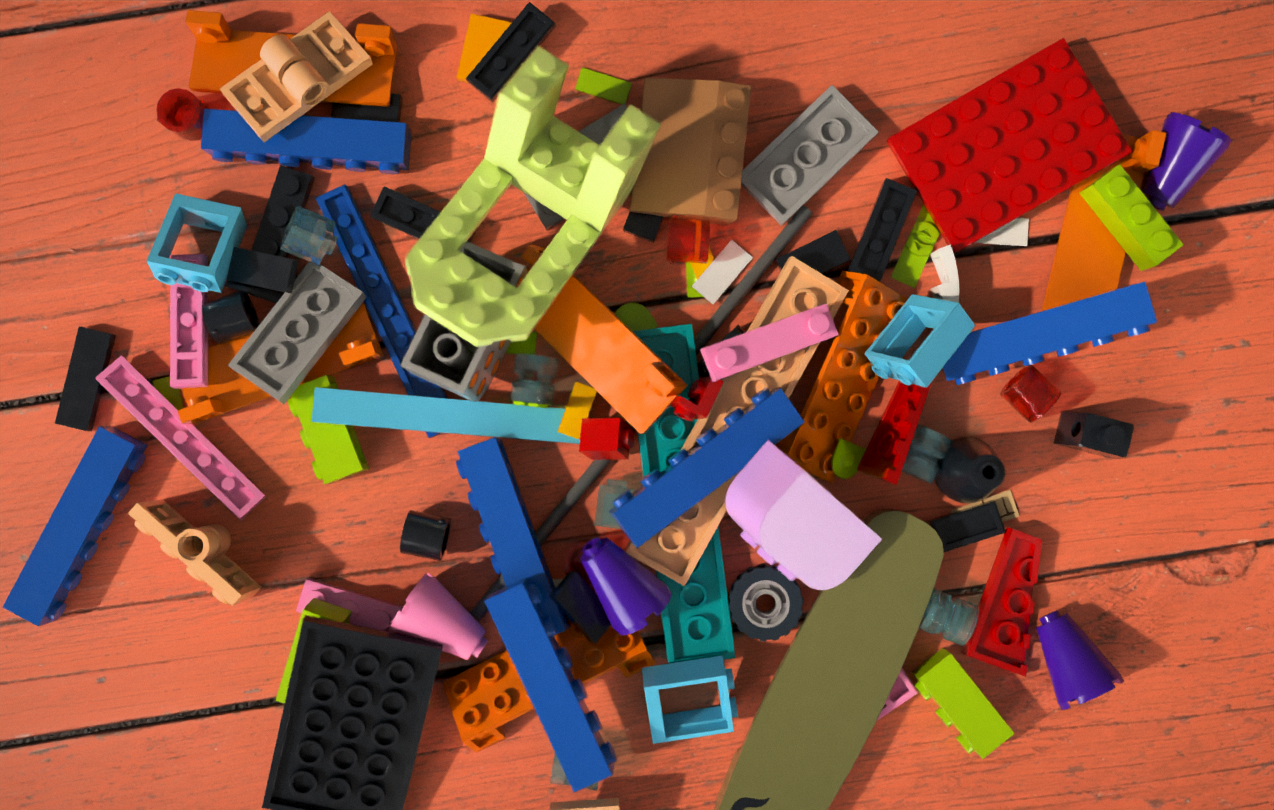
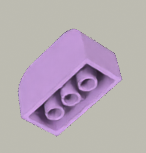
(797, 521)

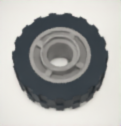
(769, 623)

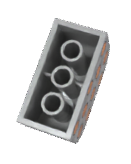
(448, 358)

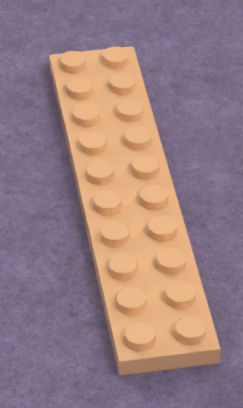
(683, 541)

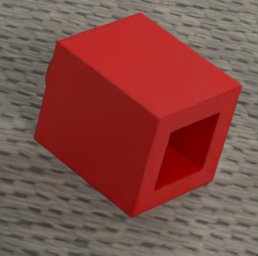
(606, 439)

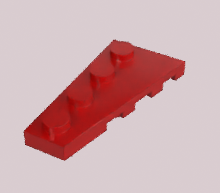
(894, 433)
(1006, 604)

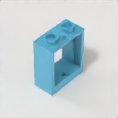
(205, 215)
(949, 328)
(691, 722)

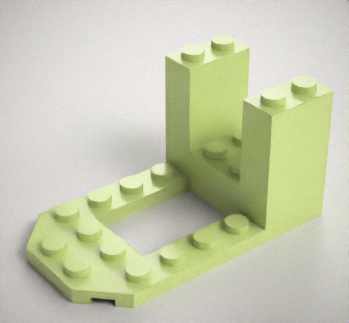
(552, 166)

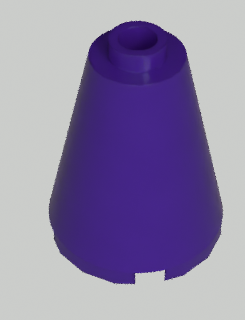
(1185, 158)
(623, 585)
(1074, 661)

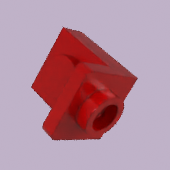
(702, 397)

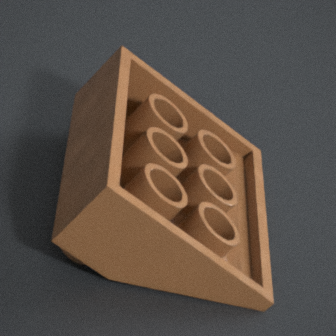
(697, 150)

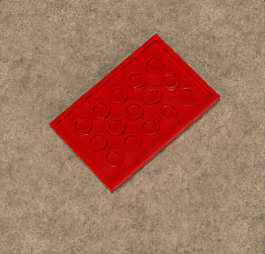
(1009, 145)

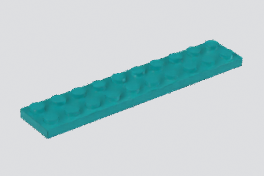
(698, 614)

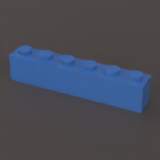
(310, 140)
(1052, 330)
(704, 467)
(507, 521)
(75, 526)
(550, 684)

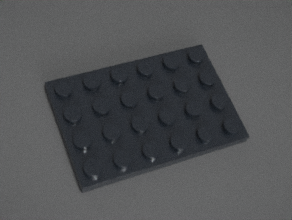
(351, 718)

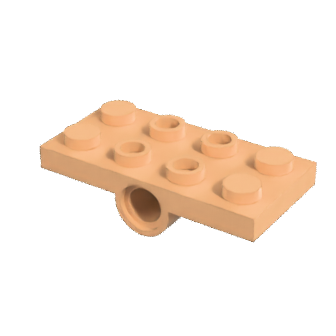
(295, 75)
(199, 548)

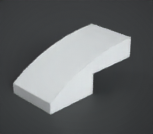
(948, 273)

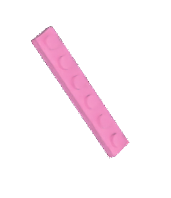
(180, 439)

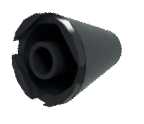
(969, 470)

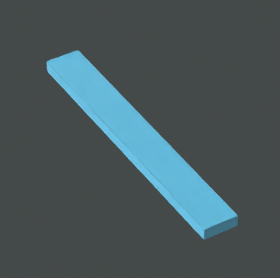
(438, 415)

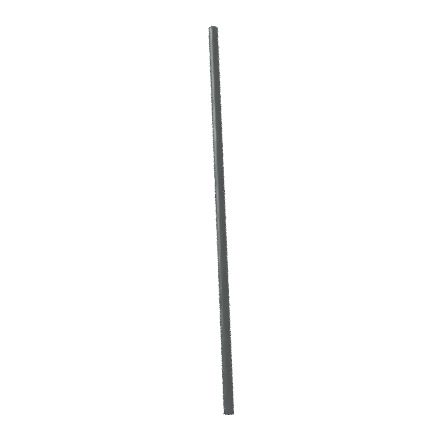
(700, 341)

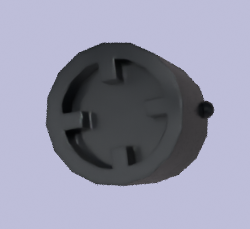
(230, 317)
(425, 535)

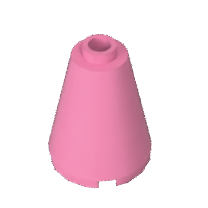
(439, 618)

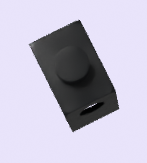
(1097, 434)

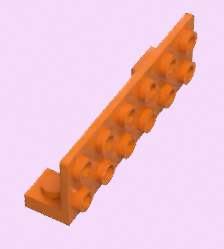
(226, 53)
(1086, 253)
(607, 352)
(845, 377)
(230, 390)
(495, 693)

